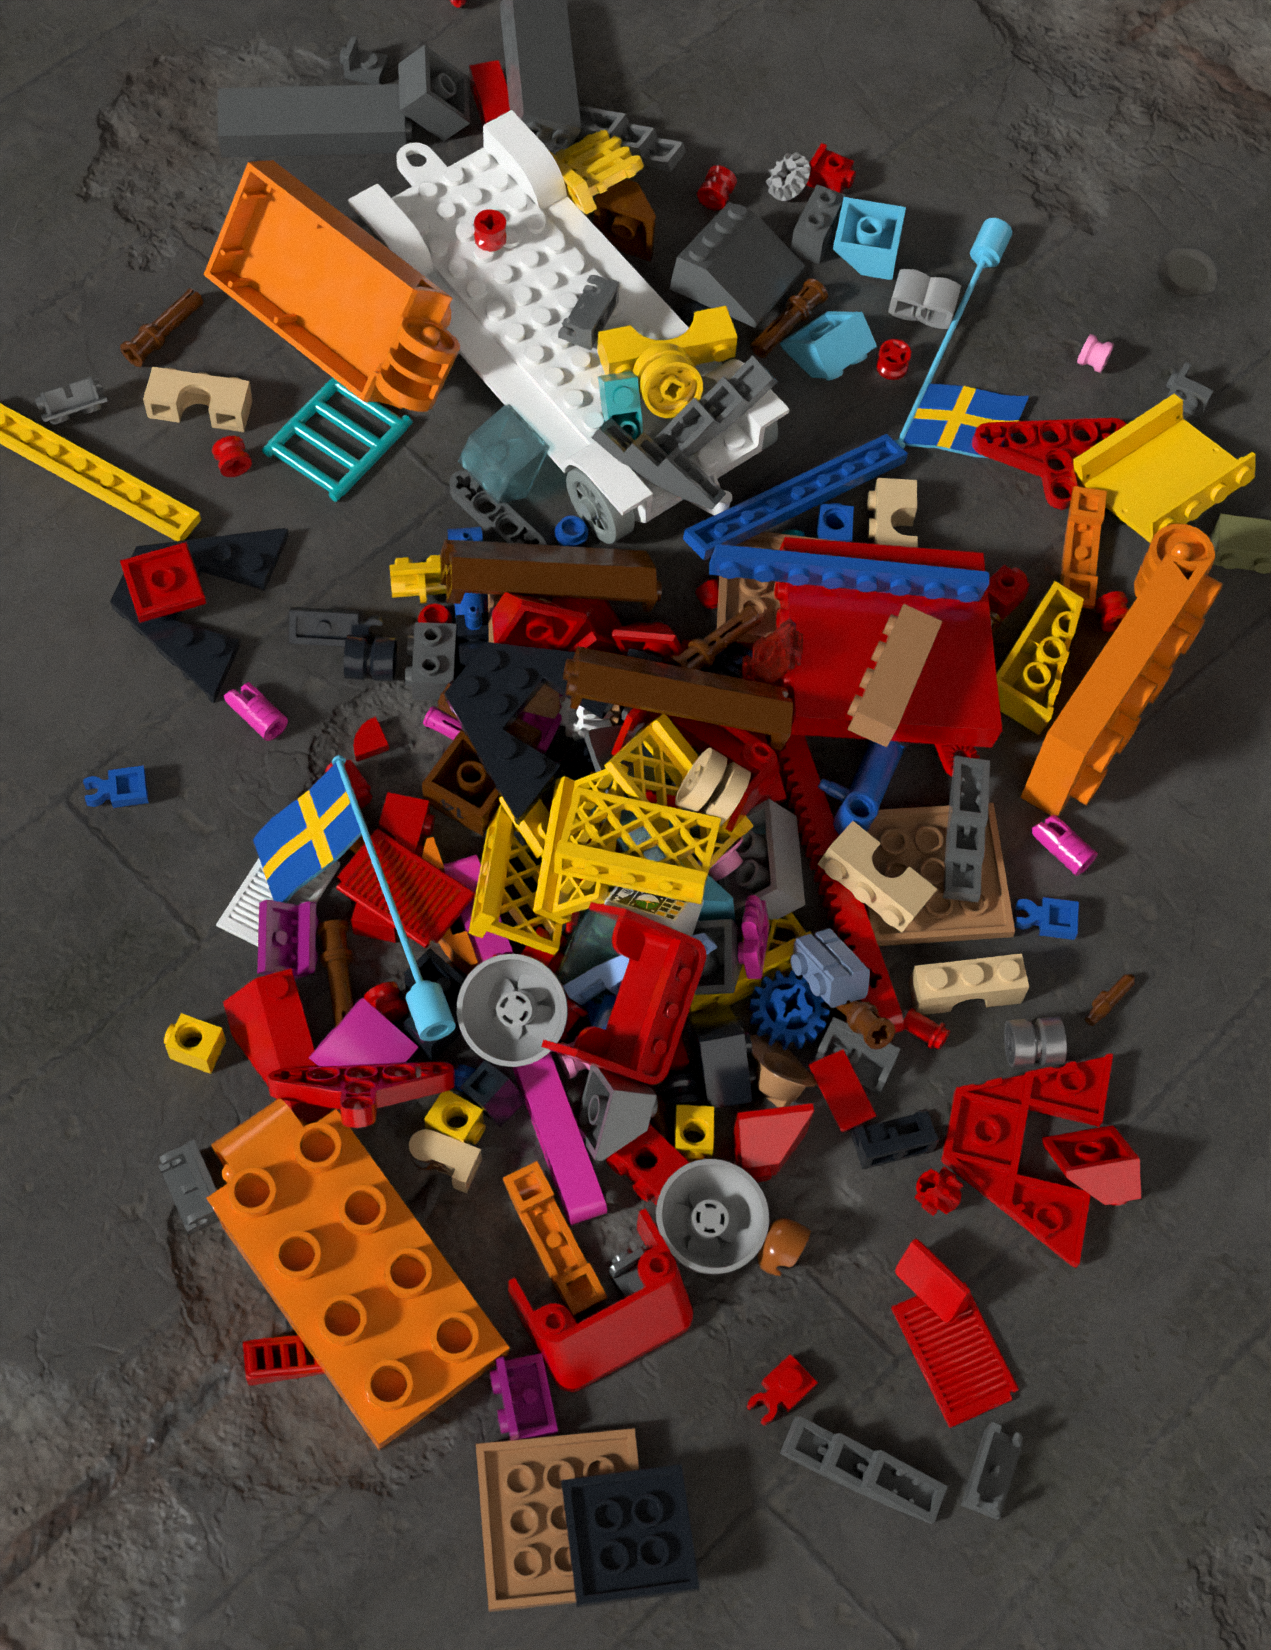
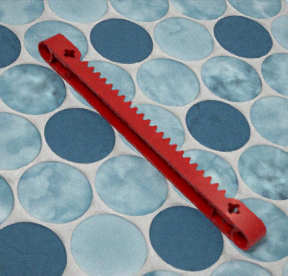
(845, 910)

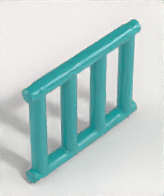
(356, 467)

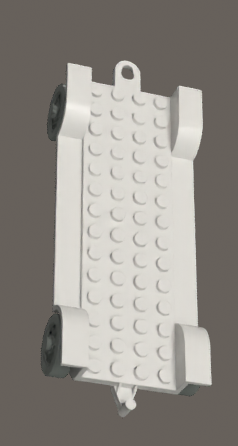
(515, 303)

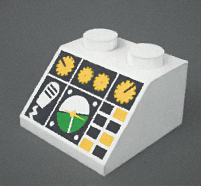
(664, 910)

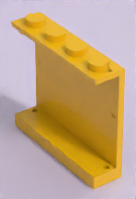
(1161, 470)

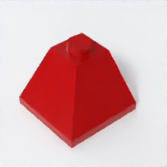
(534, 622)
(648, 636)
(768, 1138)
(1098, 1163)

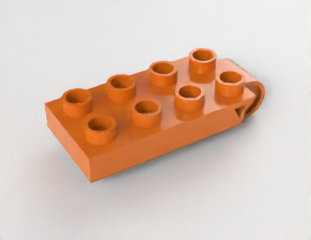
(333, 291)
(1130, 671)
(350, 1268)

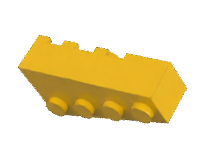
(1035, 664)

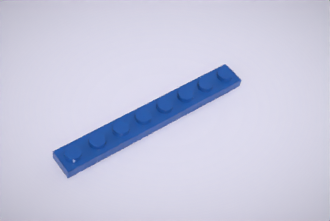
(795, 496)
(848, 573)

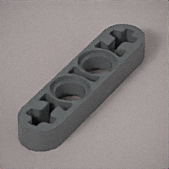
(491, 521)

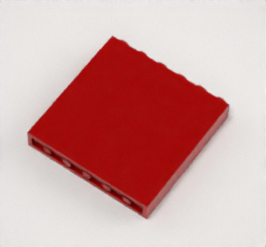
(842, 627)

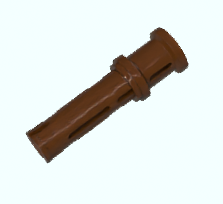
(797, 310)
(153, 335)
(703, 652)
(336, 959)
(865, 1020)

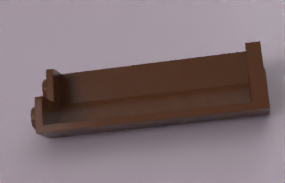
(548, 572)
(680, 693)

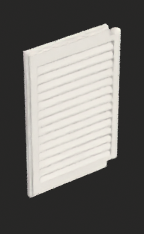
(242, 913)

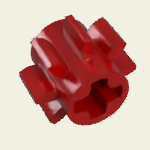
(938, 1191)

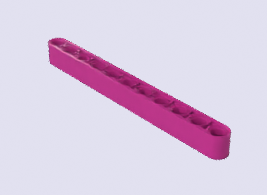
(542, 1089)

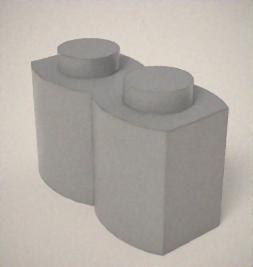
(924, 298)

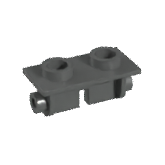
(59, 406)

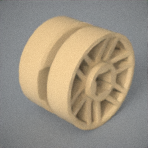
(713, 786)

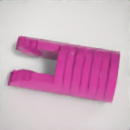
(257, 711)
(1064, 844)

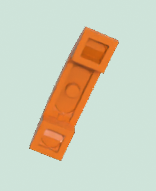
(1082, 543)
(456, 946)
(553, 1239)

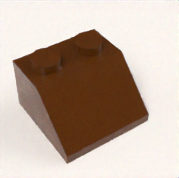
(626, 219)

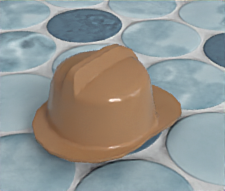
(779, 1072)

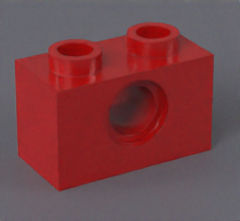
(650, 1181)

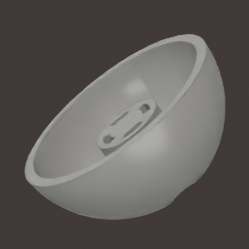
(492, 1013)
(726, 1203)

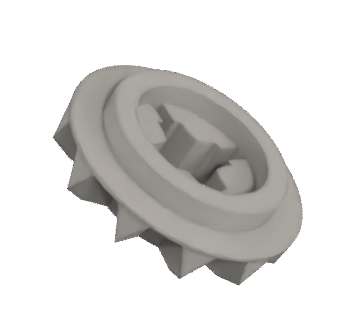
(794, 181)

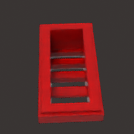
(271, 1374)

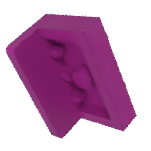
(287, 938)
(525, 1398)

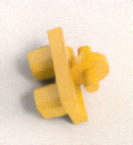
(416, 578)

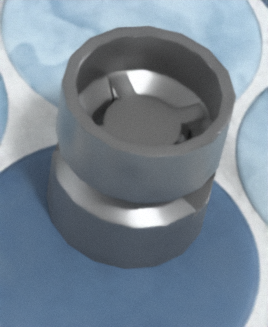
(1030, 1042)

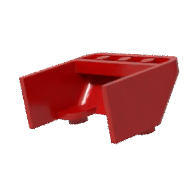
(731, 742)
(650, 1001)
(618, 1334)

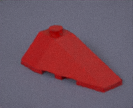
(273, 1031)

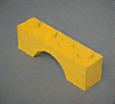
(706, 341)

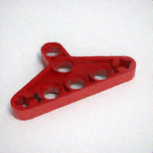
(1037, 451)
(361, 1088)

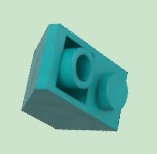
(622, 401)

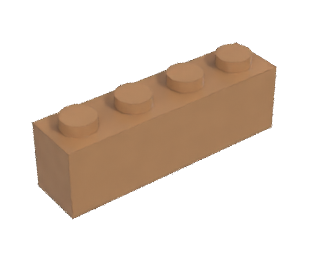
(894, 676)

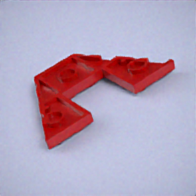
(987, 1141)

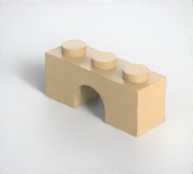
(174, 390)
(892, 506)
(851, 864)
(942, 985)

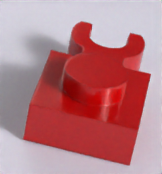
(785, 1386)

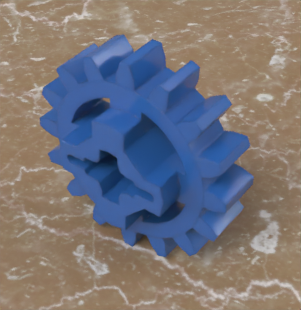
(804, 1018)

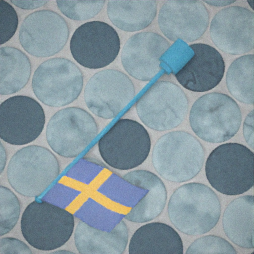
(950, 414)
(310, 839)

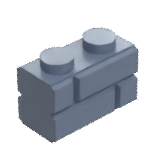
(830, 968)

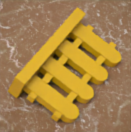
(594, 166)

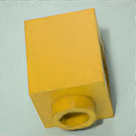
(205, 1053)
(449, 1106)
(696, 1119)

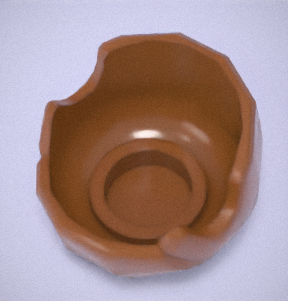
(782, 1245)

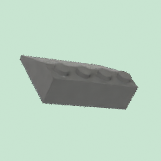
(736, 266)

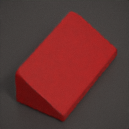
(842, 1090)
(933, 1281)

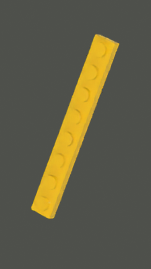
(96, 476)

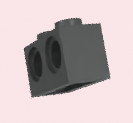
(817, 224)

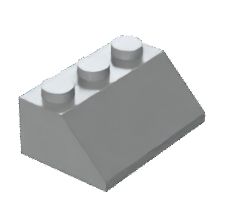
(769, 863)

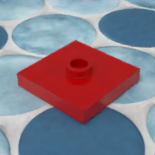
(163, 582)

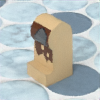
(445, 1154)

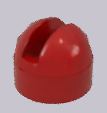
(708, 594)

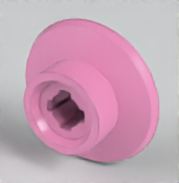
(727, 862)

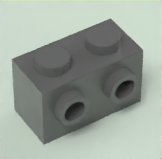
(433, 659)

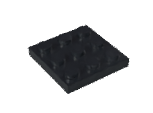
(629, 1536)

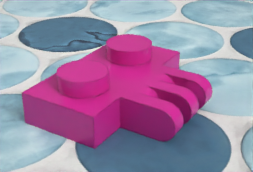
(755, 933)

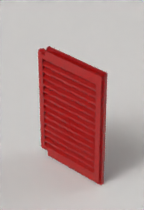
(422, 893)
(956, 1359)

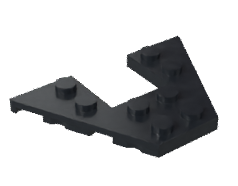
(197, 652)
(489, 700)

